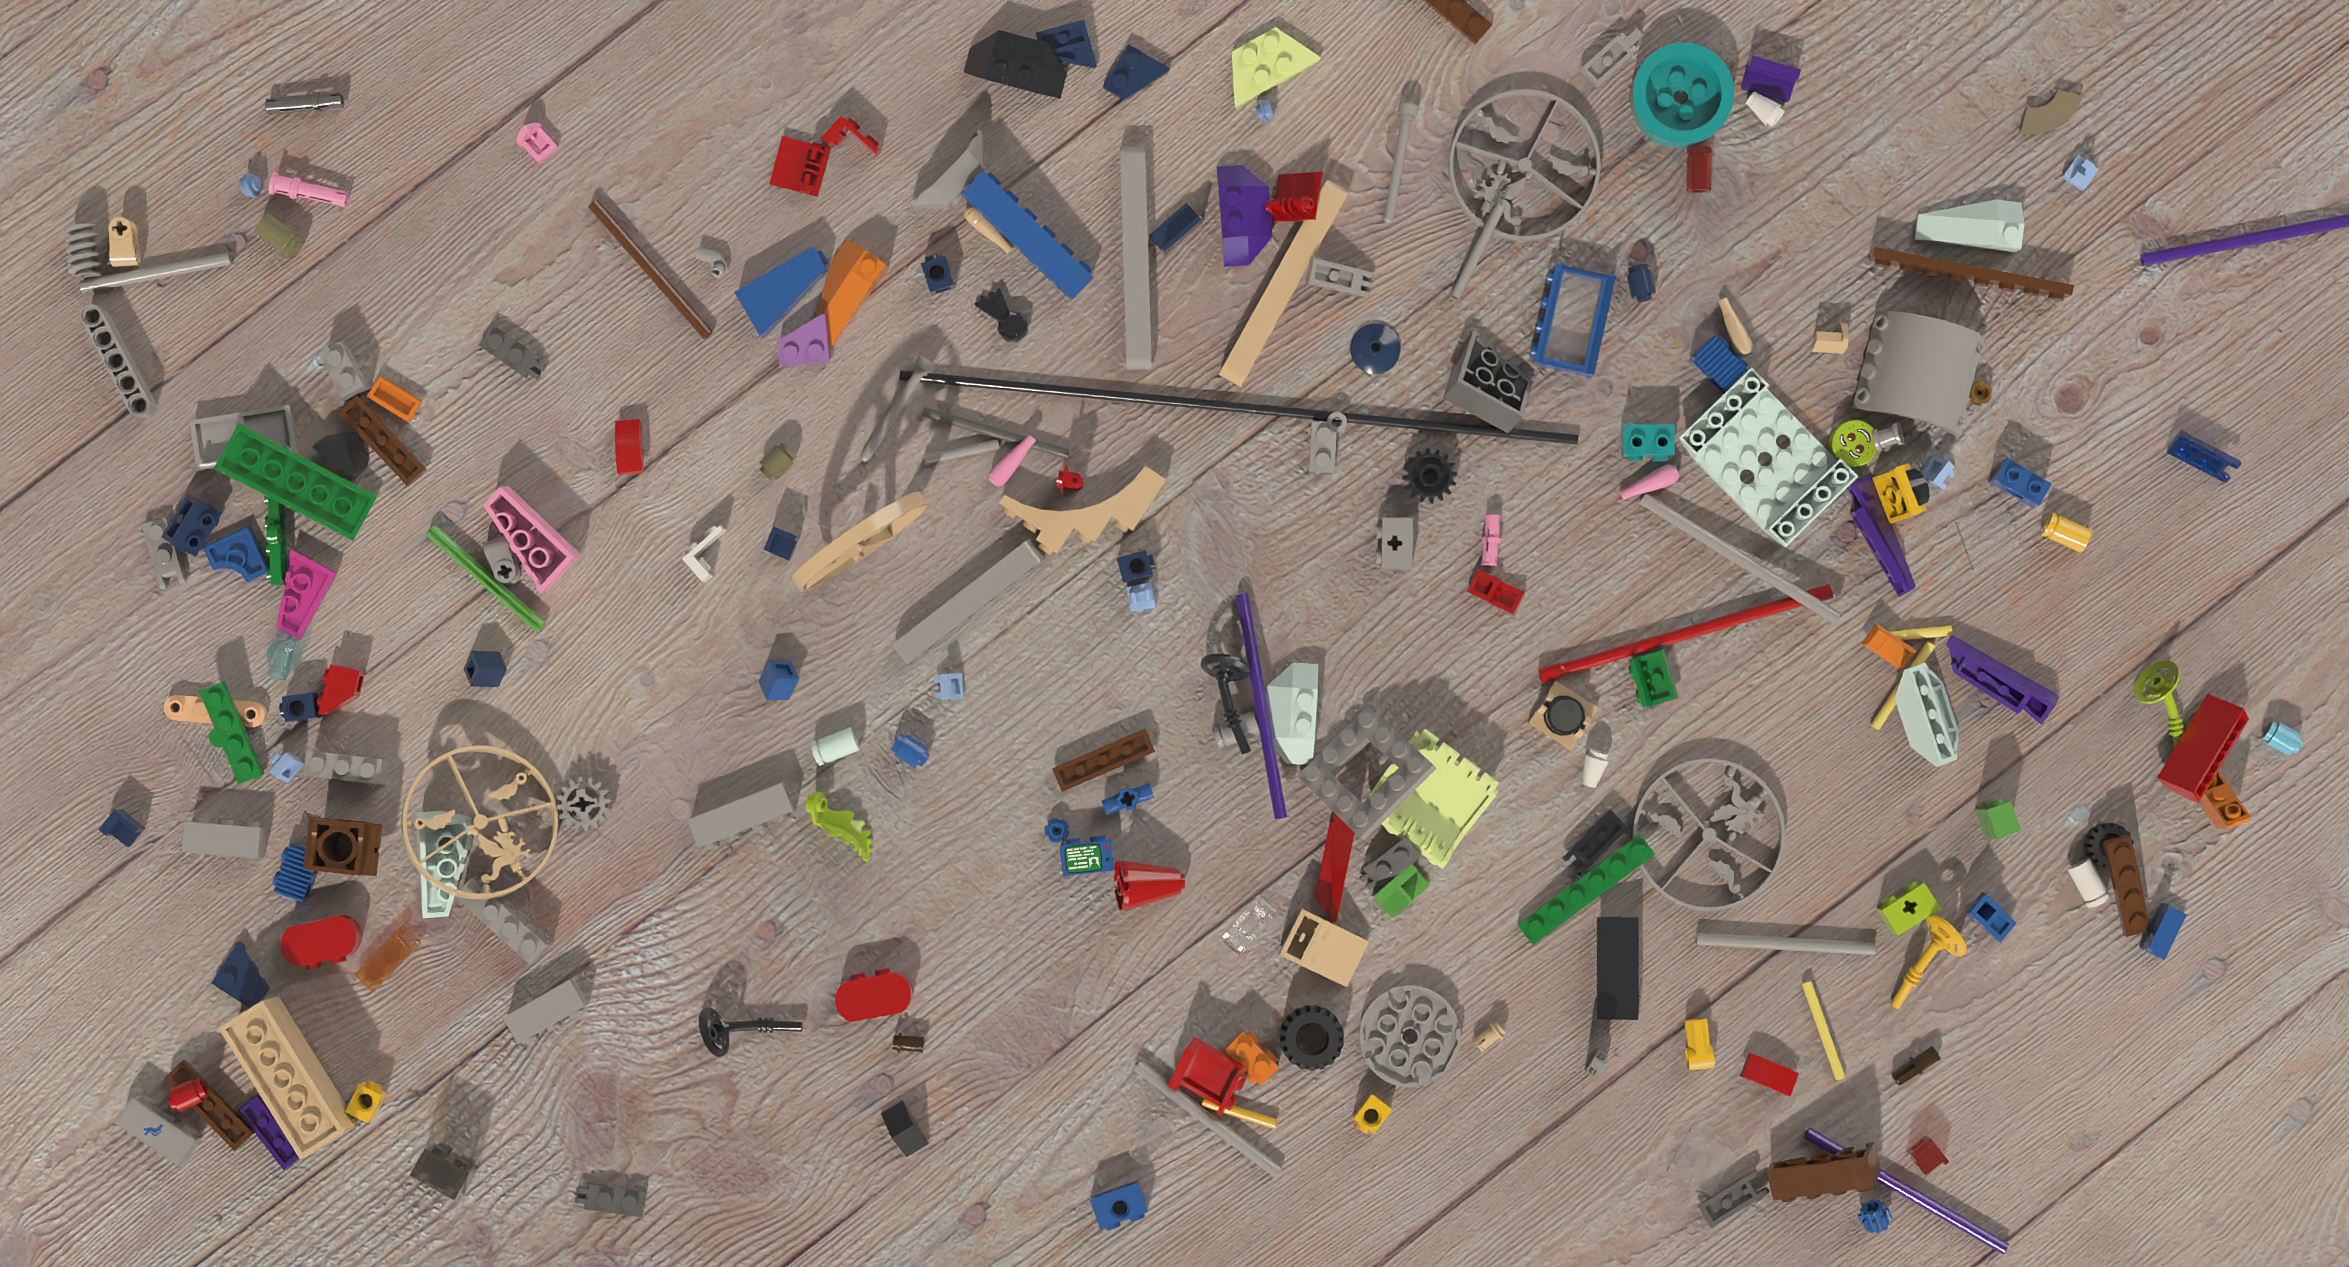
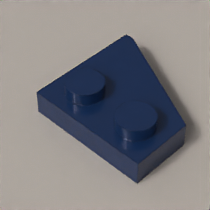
(1133, 73)
(241, 978)

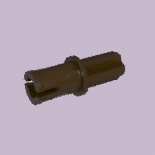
(1915, 1066)

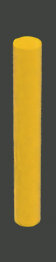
(1244, 1114)

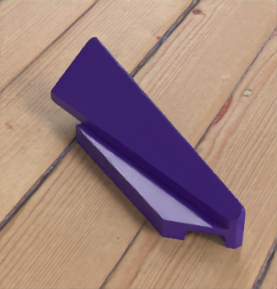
(1880, 534)
(2001, 681)

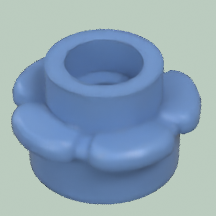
(1264, 111)

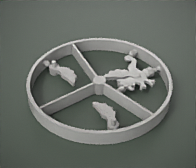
(1494, 194)
(1744, 813)

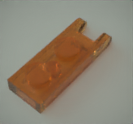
(386, 960)

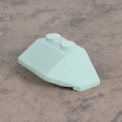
(1293, 712)
(1927, 715)

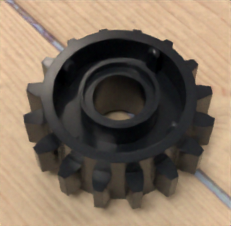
(1419, 485)

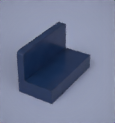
(1176, 229)

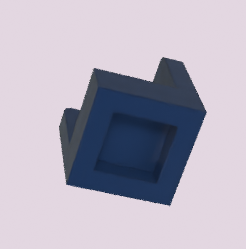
(781, 543)
(485, 669)
(122, 827)

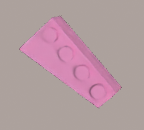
(535, 542)

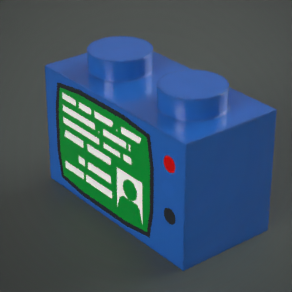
(1086, 856)

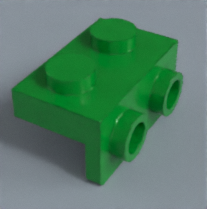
(1653, 679)

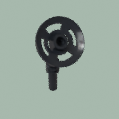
(1224, 674)
(721, 1029)

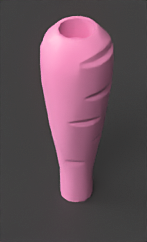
(1006, 467)
(1655, 480)

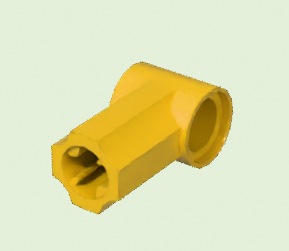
(1699, 1052)

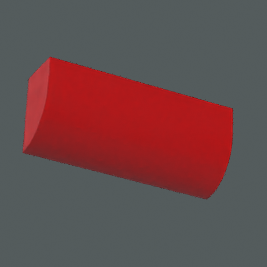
(2203, 748)

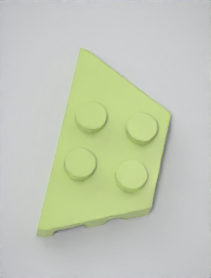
(1267, 63)

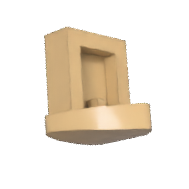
(1831, 341)

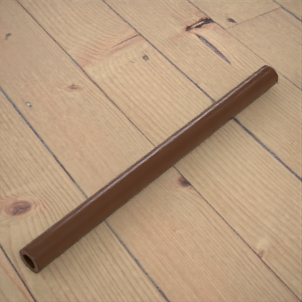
(650, 269)

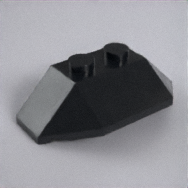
(1017, 63)

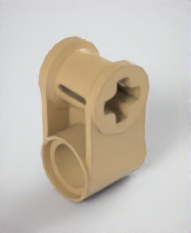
(123, 247)

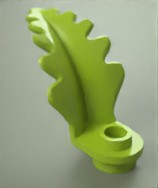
(839, 824)

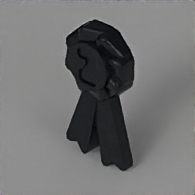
(1011, 325)

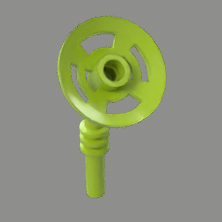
(2161, 686)

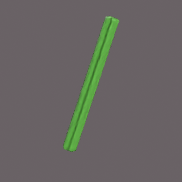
(486, 578)

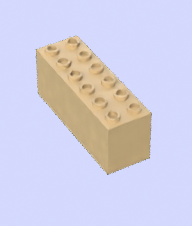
(288, 1076)

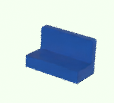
(2163, 931)

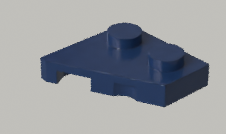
(1070, 43)

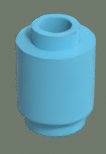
(2282, 738)

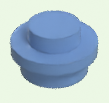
(250, 185)

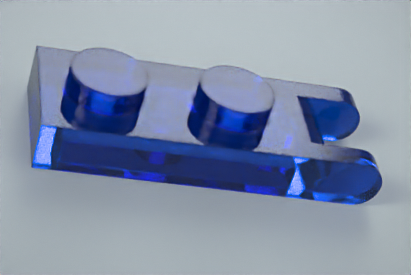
(2202, 456)

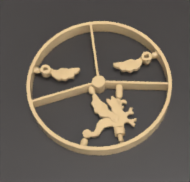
(859, 541)
(509, 853)

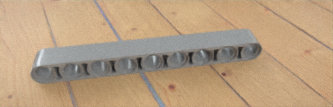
(1135, 258)

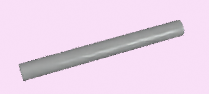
(1478, 250)

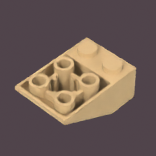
(1323, 947)

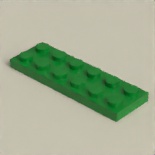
(295, 482)

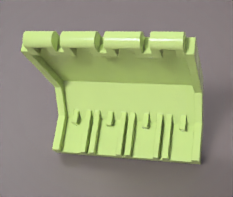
(1444, 804)

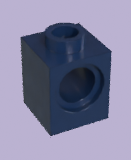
(937, 285)
(1124, 566)
(310, 707)

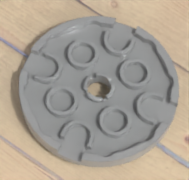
(1414, 1062)

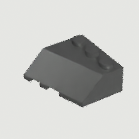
(1488, 384)

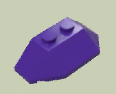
(1243, 215)

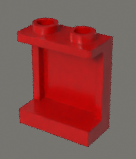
(1209, 1074)

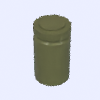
(279, 235)

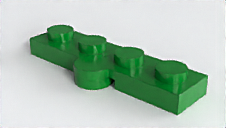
(276, 542)
(230, 732)

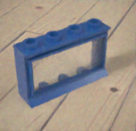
(1572, 320)

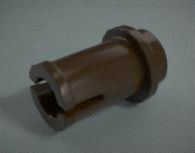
(908, 1043)

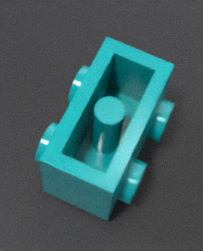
(1647, 440)

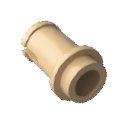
(1490, 1035)

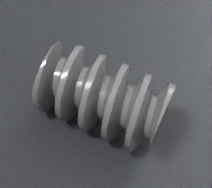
(81, 250)

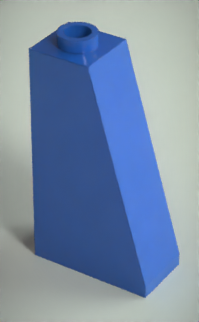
(781, 289)

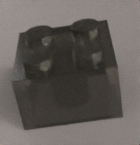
(445, 1170)

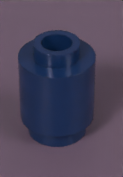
(1641, 282)

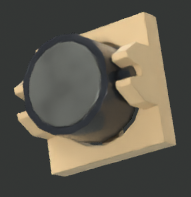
(1564, 715)

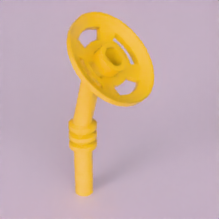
(1939, 941)

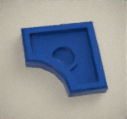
(238, 552)

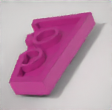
(303, 594)

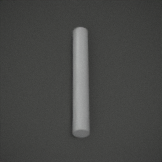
(961, 451)

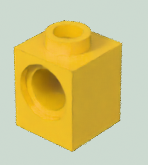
(1371, 1102)
(358, 1109)

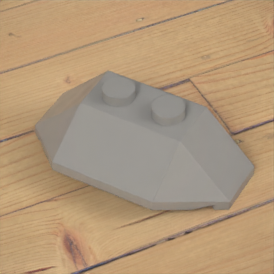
(954, 177)

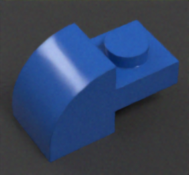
(1990, 916)

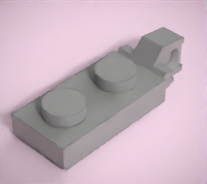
(1611, 58)
(1598, 1064)

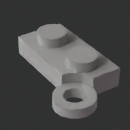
(1324, 443)

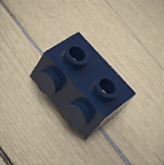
(191, 525)

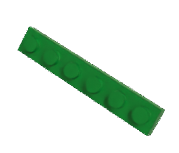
(1586, 889)

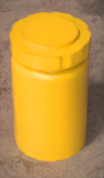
(2066, 532)

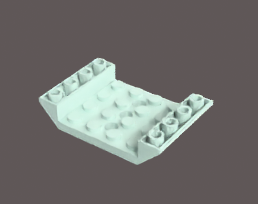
(1796, 482)

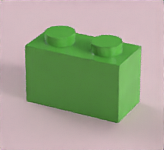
(1997, 818)

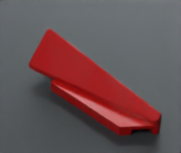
(1334, 866)

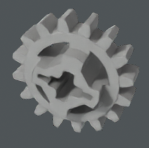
(585, 816)

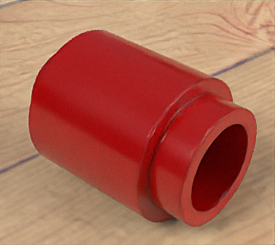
(187, 1094)

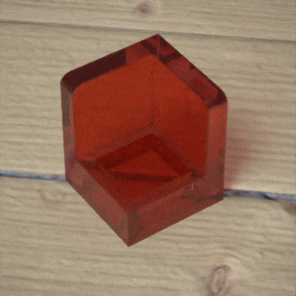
(1926, 1155)

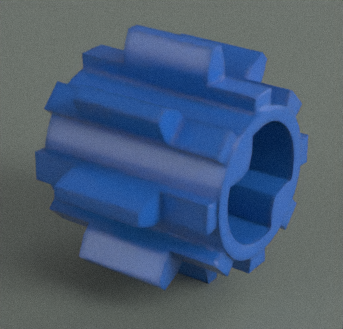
(1875, 1216)

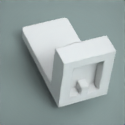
(701, 567)

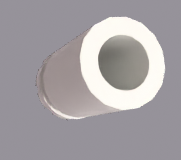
(2089, 883)

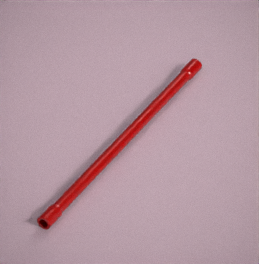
(1560, 670)

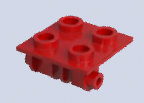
(800, 166)
(1296, 197)

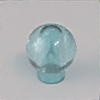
(283, 657)

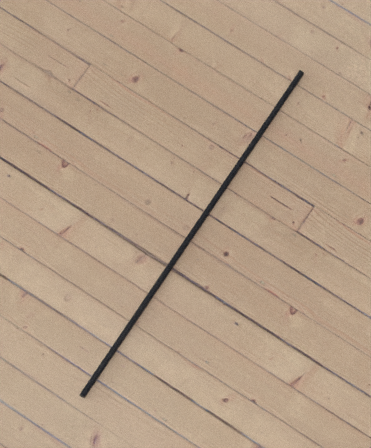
(1241, 407)

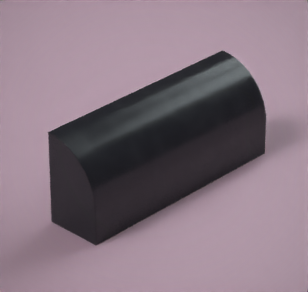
(1618, 968)

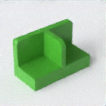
(1401, 891)

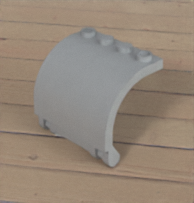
(1919, 369)

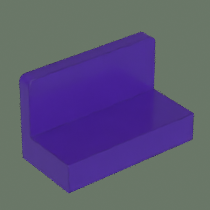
(1770, 78)

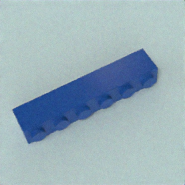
(1027, 235)

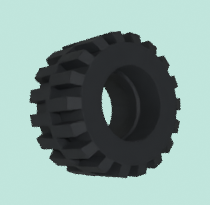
(1317, 1059)

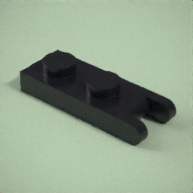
(1596, 840)

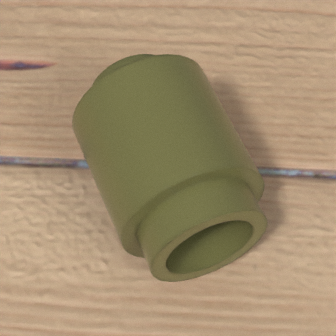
(777, 461)

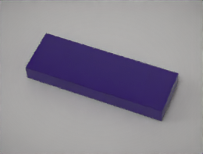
(268, 1131)

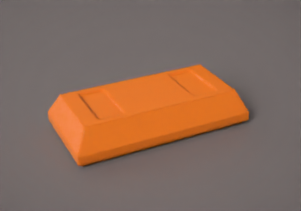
(394, 399)
(1889, 647)

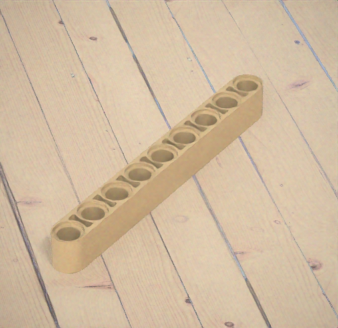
(1283, 285)

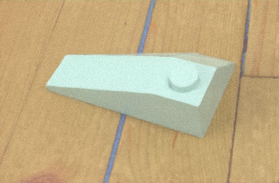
(1983, 225)
(445, 865)

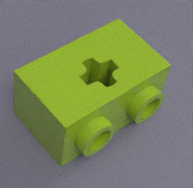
(1922, 907)

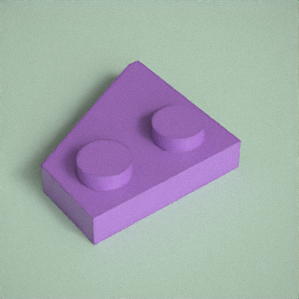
(806, 344)

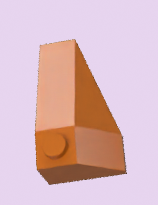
(847, 286)

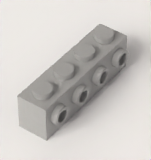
(506, 922)

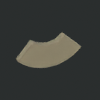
(2051, 115)

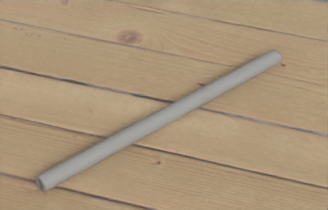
(1740, 558)

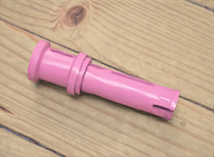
(296, 188)

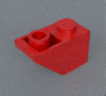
(340, 688)

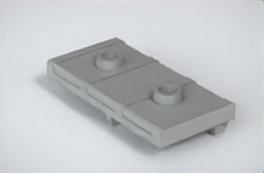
(213, 433)

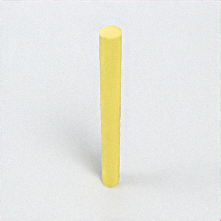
(1890, 703)
(1823, 1030)

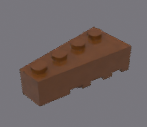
(1825, 1174)

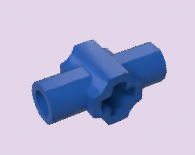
(1114, 803)

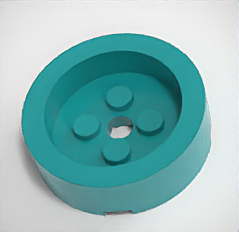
(1702, 79)

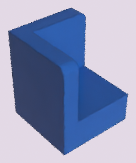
(778, 680)

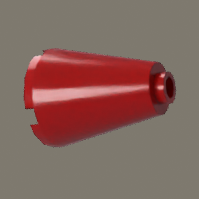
(1145, 883)

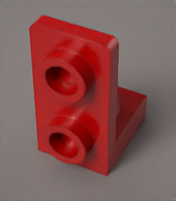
(836, 135)

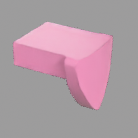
(536, 141)

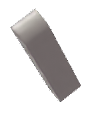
(109, 353)

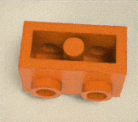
(1246, 1050)

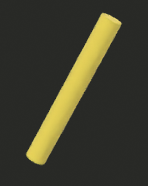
(1923, 633)

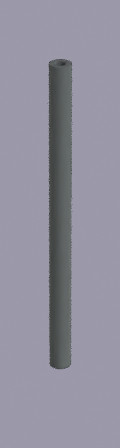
(993, 432)

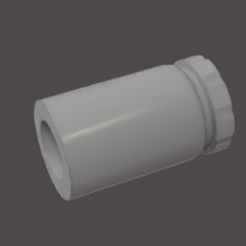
(1225, 736)

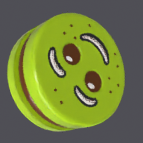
(1853, 443)

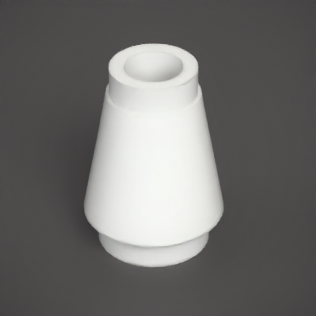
(1766, 109)
(1594, 766)

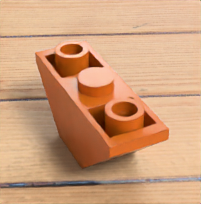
(2223, 805)

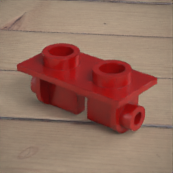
(1069, 481)

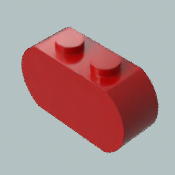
(321, 941)
(873, 995)

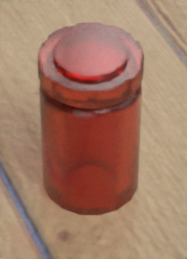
(1699, 169)

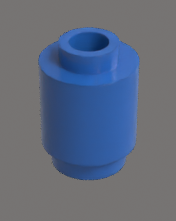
(910, 751)

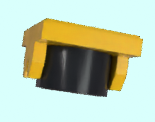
(1902, 492)

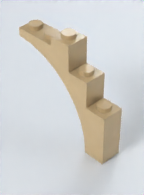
(1090, 522)

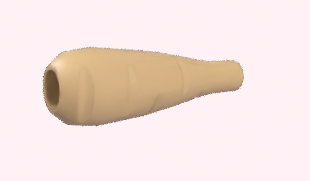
(987, 228)
(1736, 332)

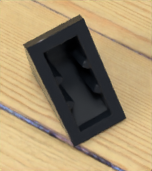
(344, 451)
(904, 1129)

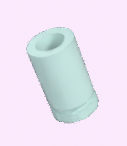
(835, 746)

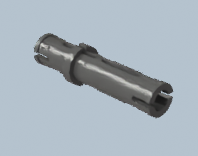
(305, 103)

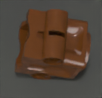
(322, 851)

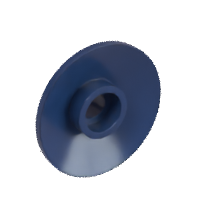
(1371, 361)

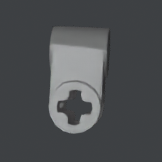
(1888, 437)
(502, 556)

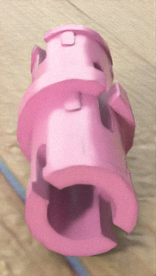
(1491, 540)

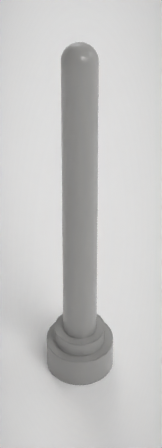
(1407, 113)
(922, 367)

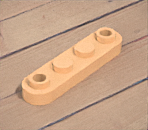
(194, 710)

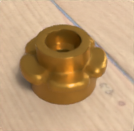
(1985, 390)

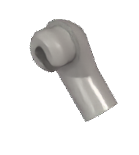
(715, 260)

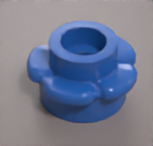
(1050, 830)

